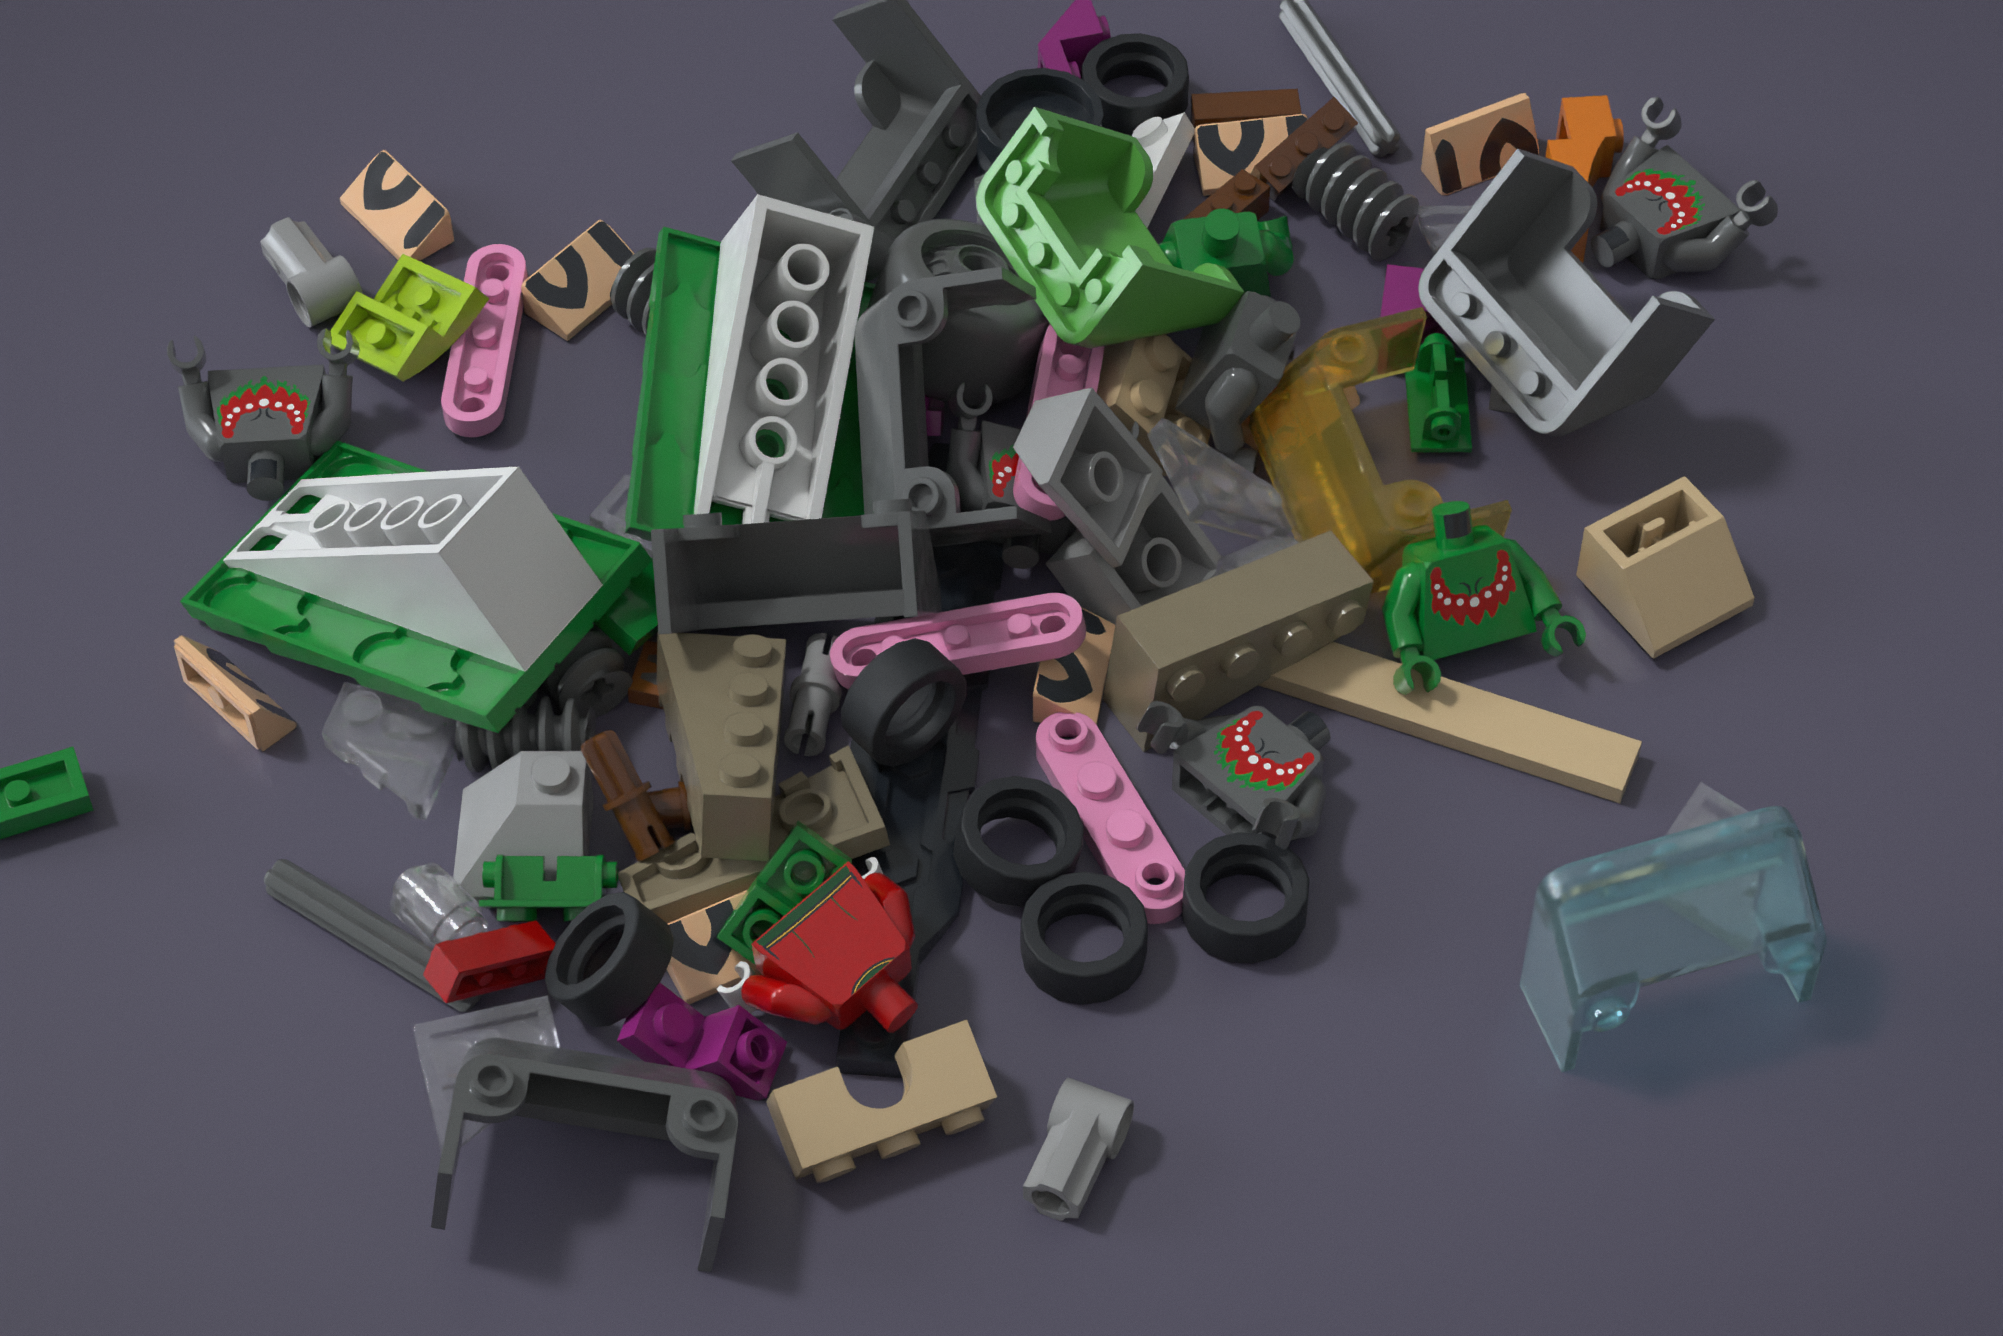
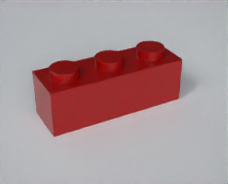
(489, 961)

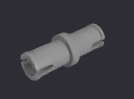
(813, 697)

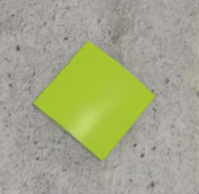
(409, 319)

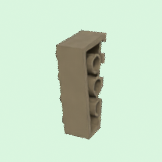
(1233, 631)
(726, 728)

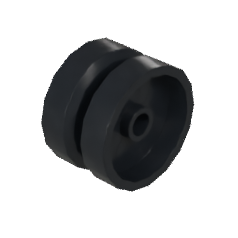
(1014, 96)

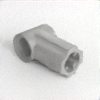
(313, 278)
(1081, 1132)

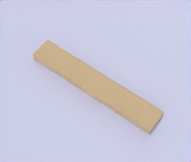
(1465, 720)

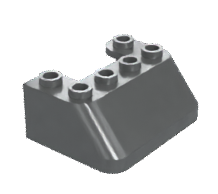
(1538, 315)

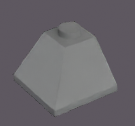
(1090, 468)
(524, 808)

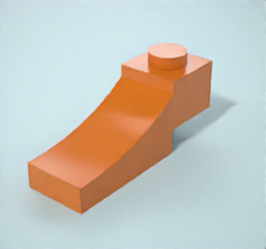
(1587, 141)

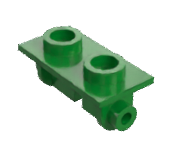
(1438, 399)
(523, 889)

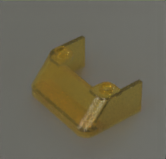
(1323, 460)

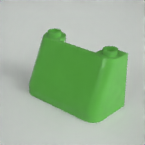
(1069, 226)

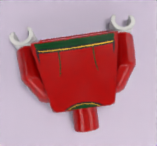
(835, 955)

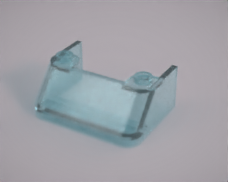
(1665, 913)

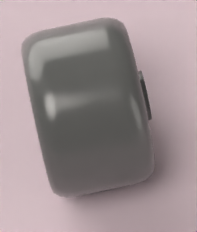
(977, 344)

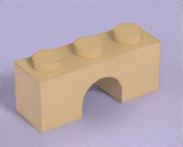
(828, 1127)

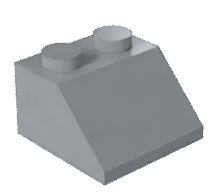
(1162, 560)

